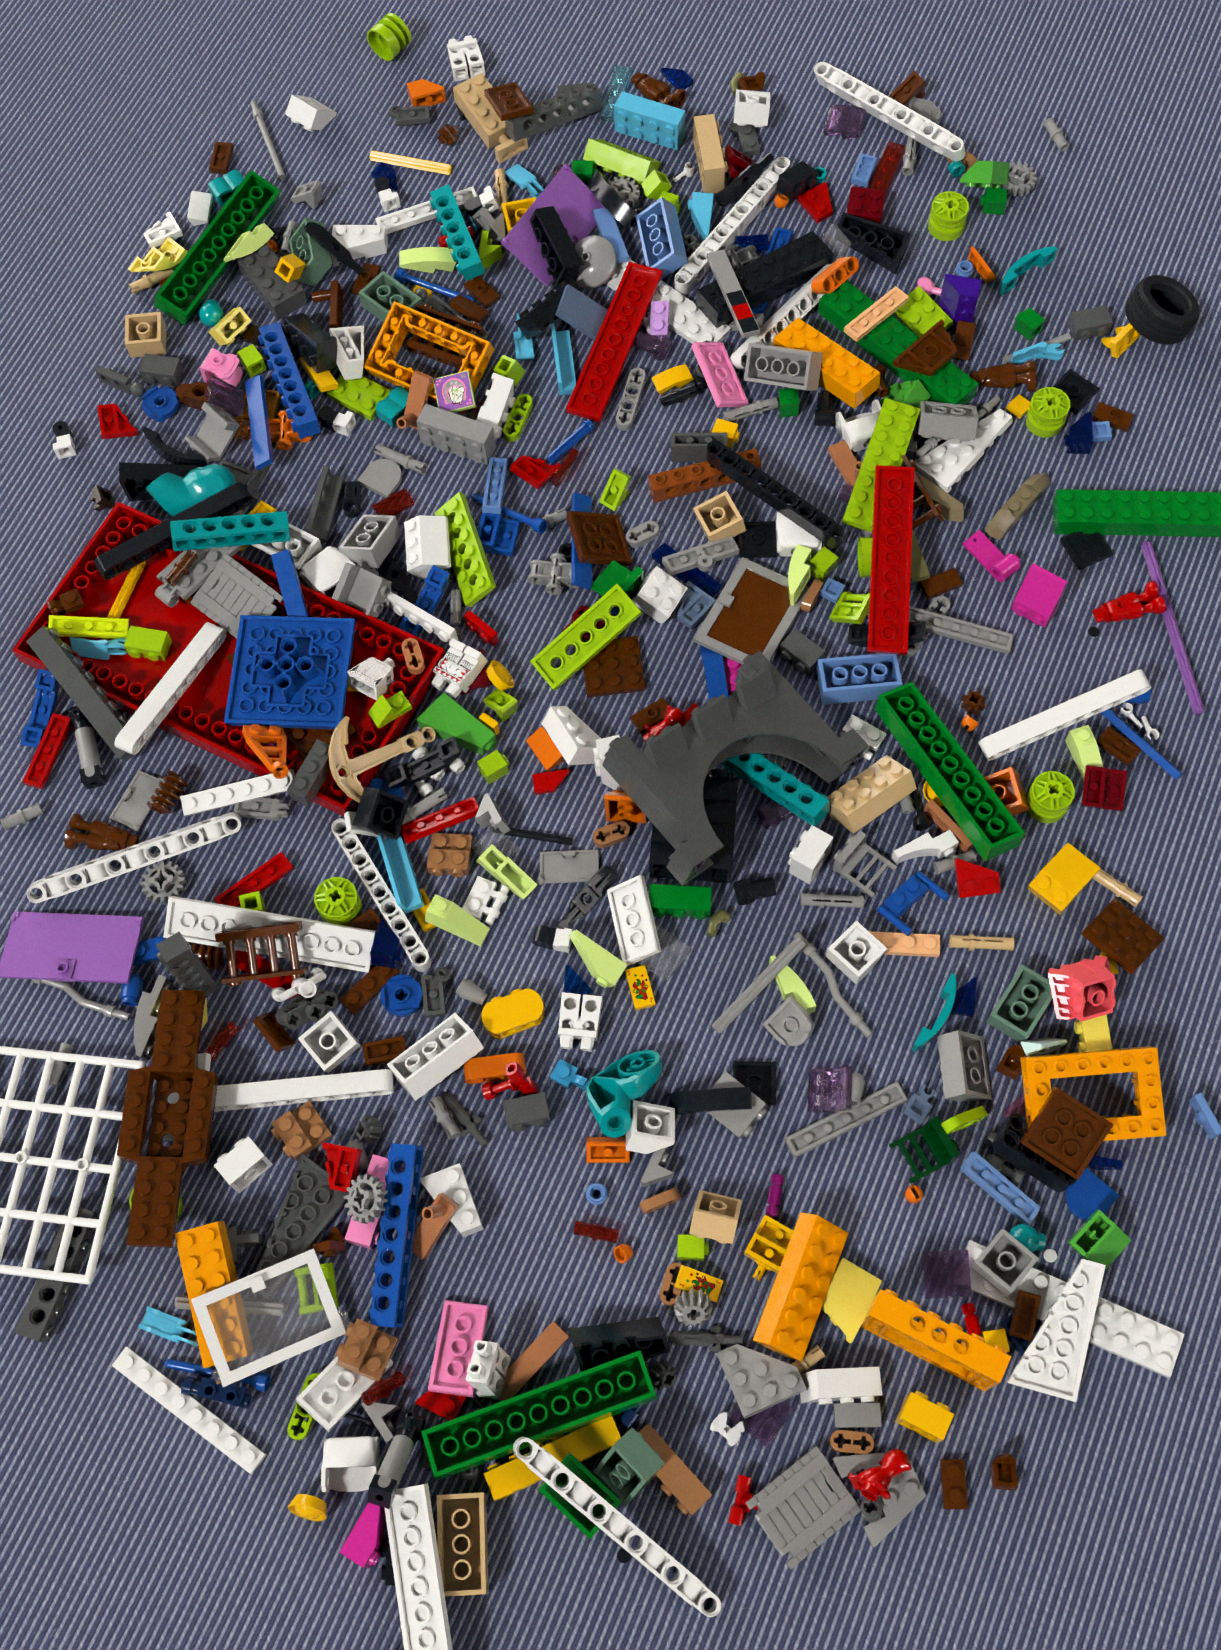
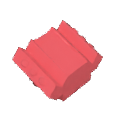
(1083, 989)

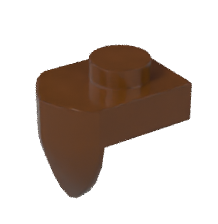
(752, 83)
(1011, 1063)
(334, 1245)
(1004, 1472)

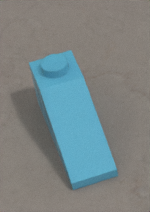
(701, 212)

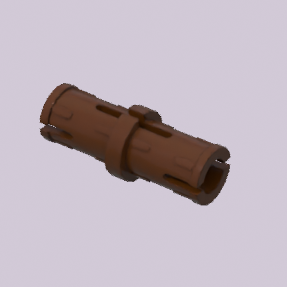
(181, 567)

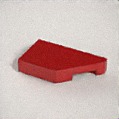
(548, 781)

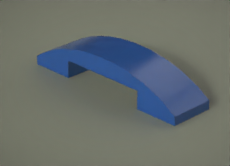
(429, 598)
(714, 673)
(42, 708)

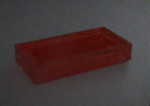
(565, 467)
(394, 504)

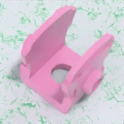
(222, 366)

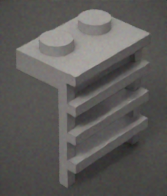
(848, 859)

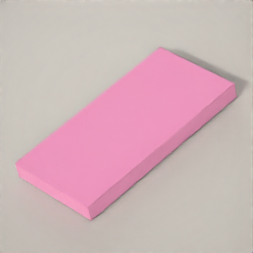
(719, 374)
(458, 1330)

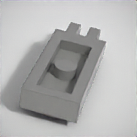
(262, 809)

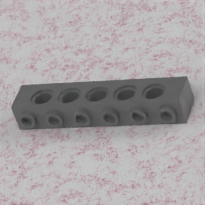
(556, 112)
(185, 965)
(38, 1303)

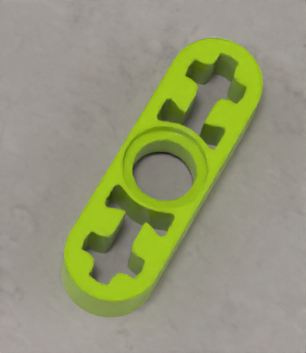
(517, 410)
(964, 1120)
(294, 1421)

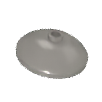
(598, 265)

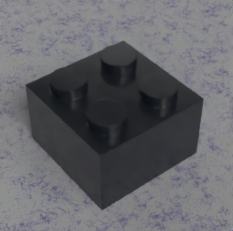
(381, 813)

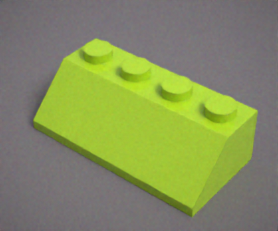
(620, 160)

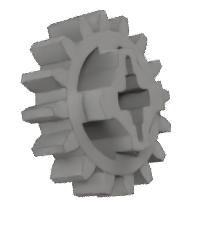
(1020, 179)
(627, 190)
(157, 877)
(366, 1199)

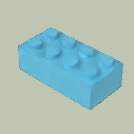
(649, 120)

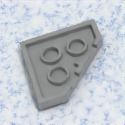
(759, 1379)

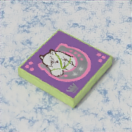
(454, 392)

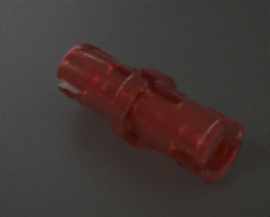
(222, 1040)
(596, 1232)
(383, 1388)

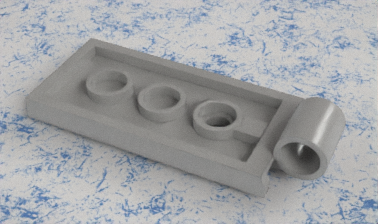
(198, 574)

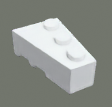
(361, 240)
(349, 350)
(497, 403)
(570, 735)
(454, 1184)
(841, 1385)

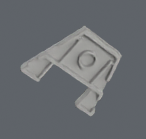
(904, 1492)

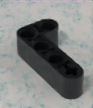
(1008, 1146)

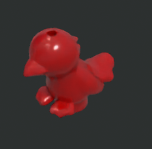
(672, 716)
(877, 1479)

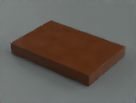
(508, 101)

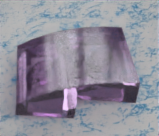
(845, 121)
(225, 396)
(830, 1089)
(946, 1274)
(764, 1424)

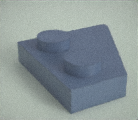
(694, 606)

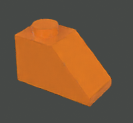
(425, 93)

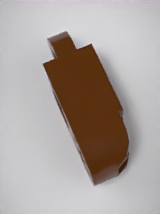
(193, 394)

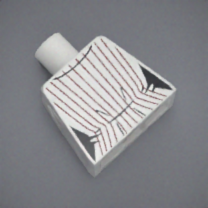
(372, 677)

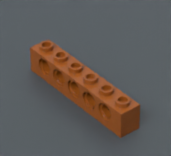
(692, 478)

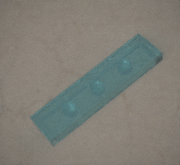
(618, 83)

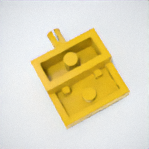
(768, 1246)

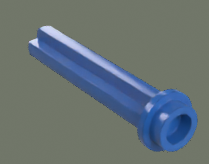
(586, 427)

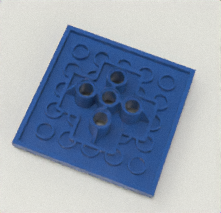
(313, 695)

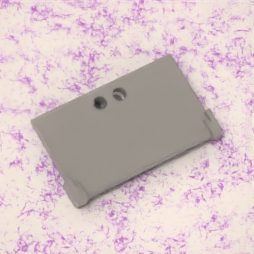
(135, 810)
(571, 869)

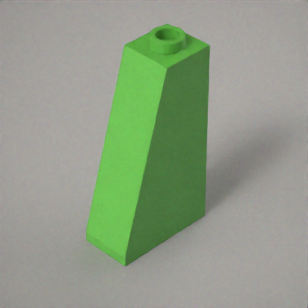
(452, 720)

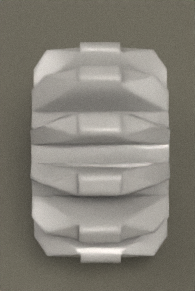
(693, 1307)

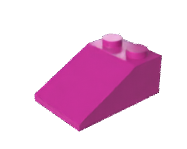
(1039, 595)
(366, 1537)

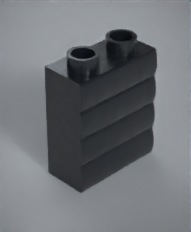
(720, 807)

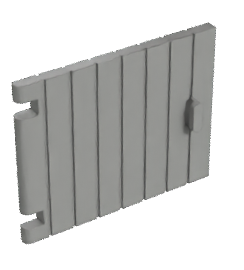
(234, 592)
(803, 1506)

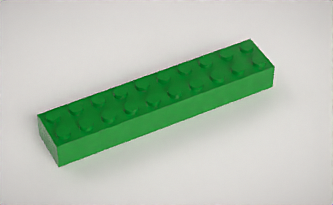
(204, 262)
(892, 339)
(1137, 513)
(949, 771)
(538, 1415)

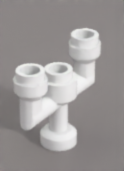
(426, 789)
(300, 986)

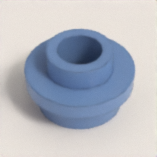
(964, 269)
(596, 1187)

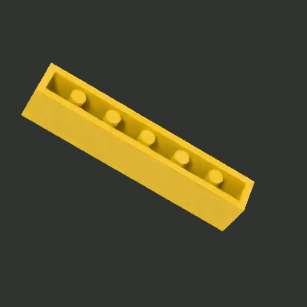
(581, 1443)

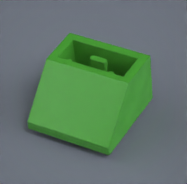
(986, 174)
(908, 393)
(1099, 1239)

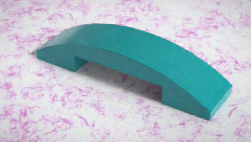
(1039, 257)
(948, 994)

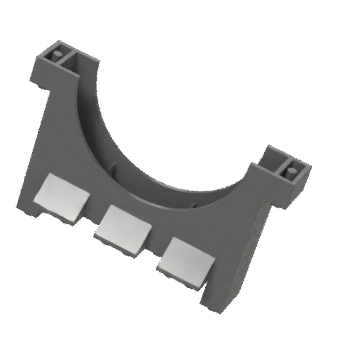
(756, 718)

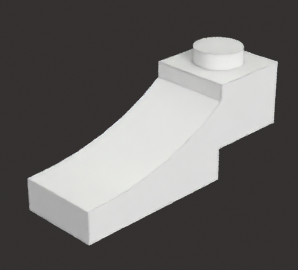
(925, 845)

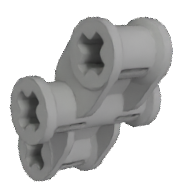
(552, 574)

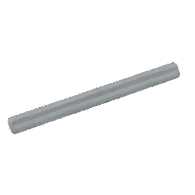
(758, 984)

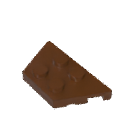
(928, 352)

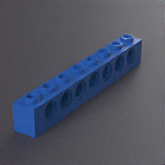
(289, 380)
(403, 1244)

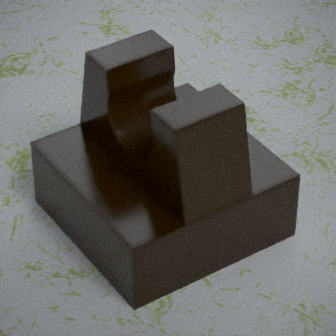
(102, 498)

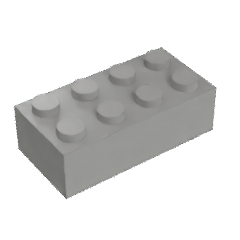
(783, 366)
(456, 434)

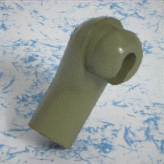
(734, 82)
(717, 918)

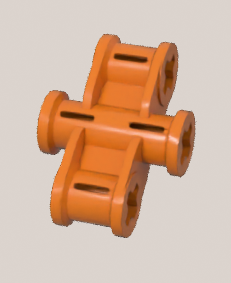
(282, 432)

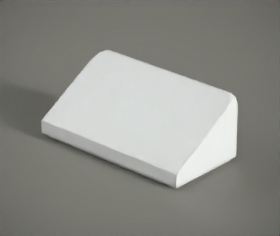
(199, 208)

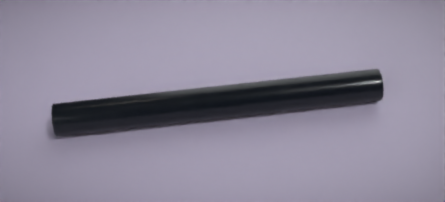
(539, 836)

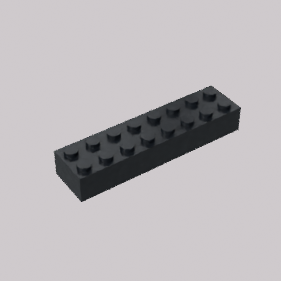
(768, 276)

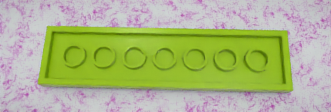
(885, 448)

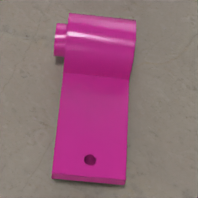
(991, 558)

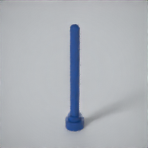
(402, 275)
(537, 524)
(259, 1381)

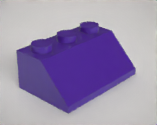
(959, 298)

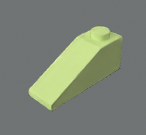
(1083, 748)
(455, 920)
(600, 962)

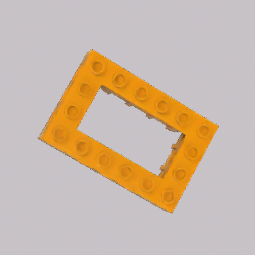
(403, 320)
(1146, 1079)
(969, 1361)

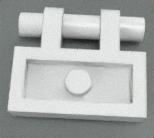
(869, 733)
(480, 896)

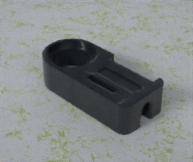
(352, 496)

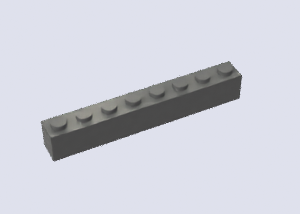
(80, 686)

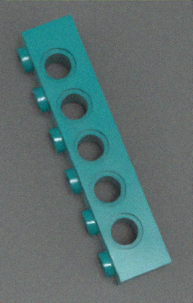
(457, 232)
(229, 531)
(778, 791)

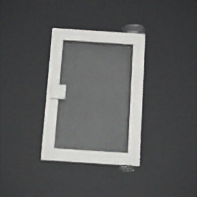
(268, 1317)

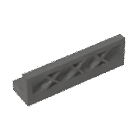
(325, 505)

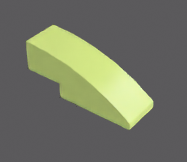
(249, 242)
(427, 259)
(798, 572)
(506, 872)
(791, 984)

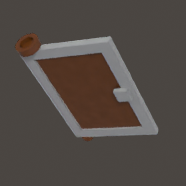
(750, 614)

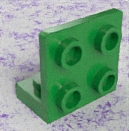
(617, 574)

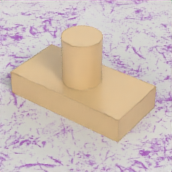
(509, 148)

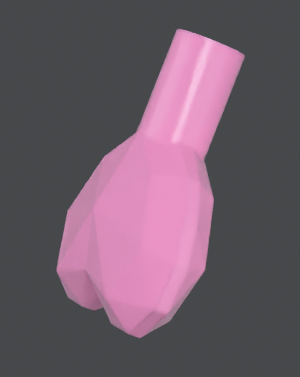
(928, 286)

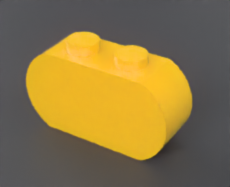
(513, 1013)

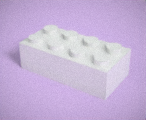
(435, 1056)

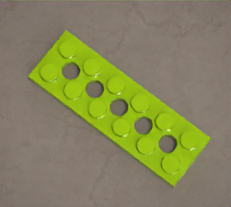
(473, 551)
(573, 636)

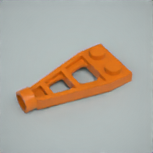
(258, 734)

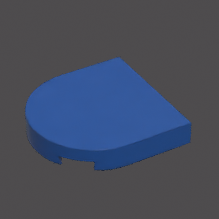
(1088, 1195)

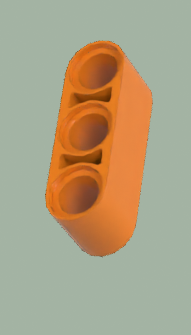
(835, 275)
(491, 1067)

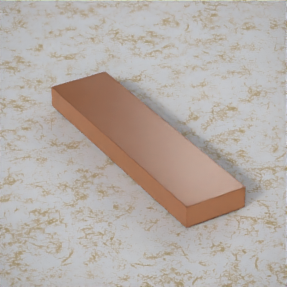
(532, 1360)

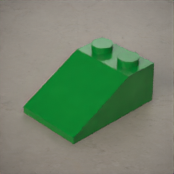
(574, 1515)

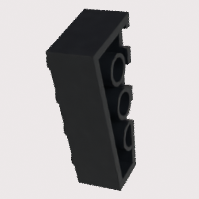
(875, 241)
(556, 245)
(543, 312)
(311, 342)
(137, 476)
(610, 1341)

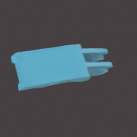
(524, 179)
(523, 347)
(1038, 350)
(98, 648)
(166, 1326)

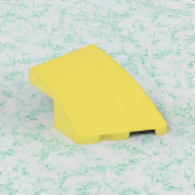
(160, 259)
(850, 1297)

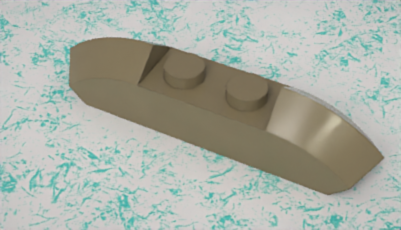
(1018, 505)
(951, 507)

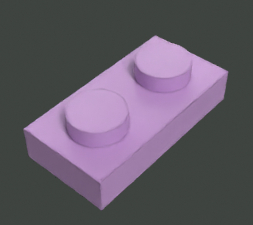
(659, 318)

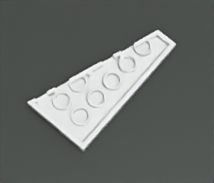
(954, 457)
(1060, 1346)

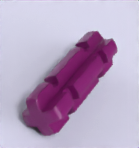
(774, 1196)

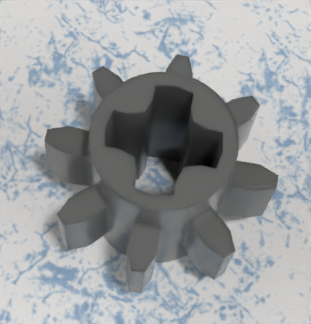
(691, 243)
(369, 1129)
(662, 1374)

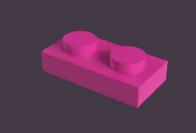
(731, 668)

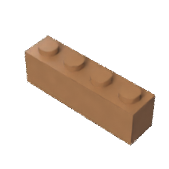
(676, 1476)

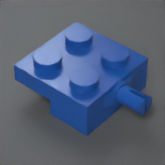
(498, 534)

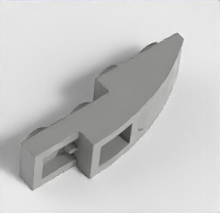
(146, 1018)

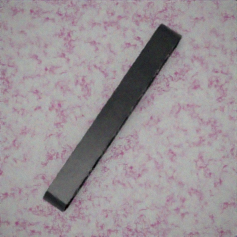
(778, 502)
(159, 537)

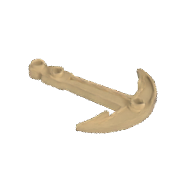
(352, 767)

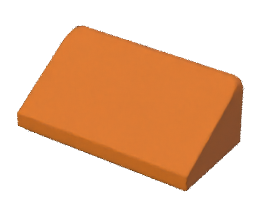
(981, 266)
(545, 749)
(607, 1150)

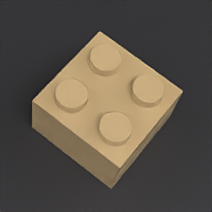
(145, 334)
(719, 517)
(715, 1217)

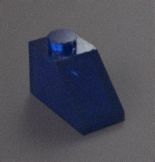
(1080, 436)
(386, 947)

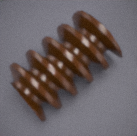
(167, 793)
(209, 955)

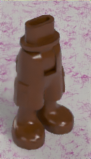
(658, 90)
(1005, 376)
(101, 837)

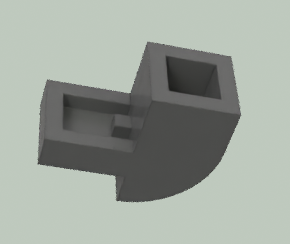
(238, 1240)

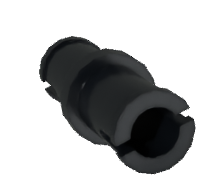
(678, 395)

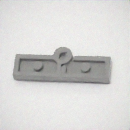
(700, 556)

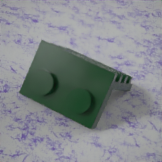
(938, 1142)

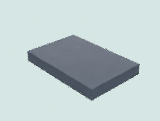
(581, 312)

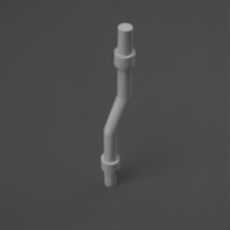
(983, 410)
(107, 1010)
(855, 1018)

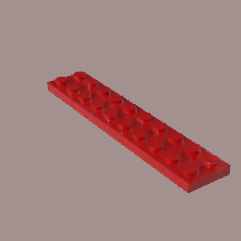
(614, 342)
(891, 560)

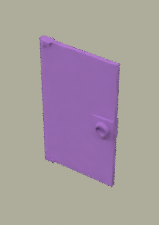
(575, 207)
(71, 947)

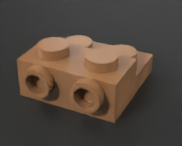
(449, 854)
(301, 1131)
(366, 1350)

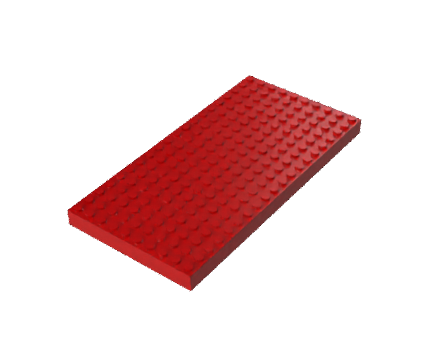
(202, 707)

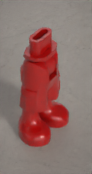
(1130, 605)

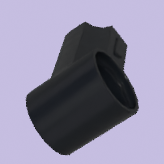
(824, 413)
(748, 891)

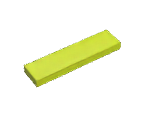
(89, 626)

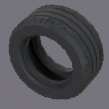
(1162, 309)

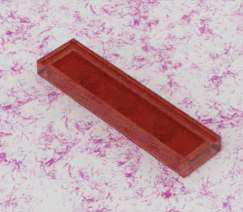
(887, 166)

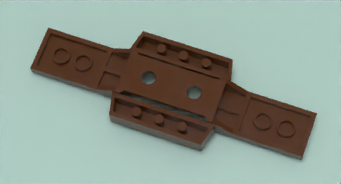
(188, 1120)

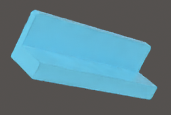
(563, 361)
(401, 873)

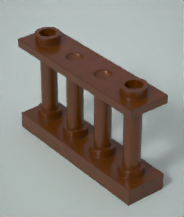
(429, 350)
(936, 509)
(249, 936)

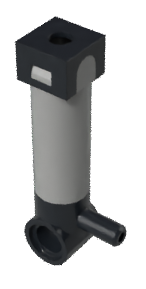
(91, 771)
(384, 1483)

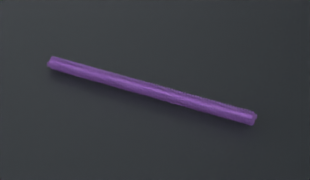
(1171, 625)

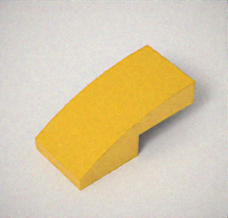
(672, 377)

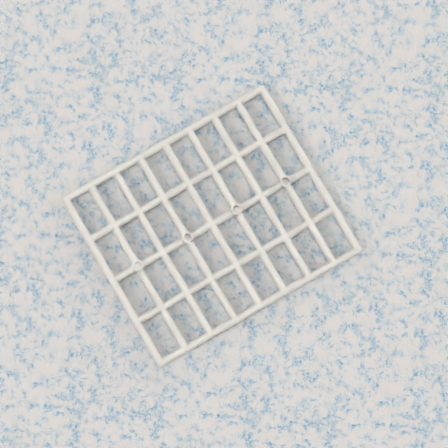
(83, 1164)

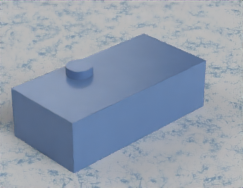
(661, 237)
(857, 677)

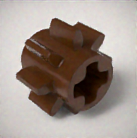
(447, 134)
(973, 702)

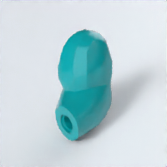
(180, 493)
(619, 1084)

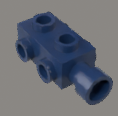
(220, 1394)

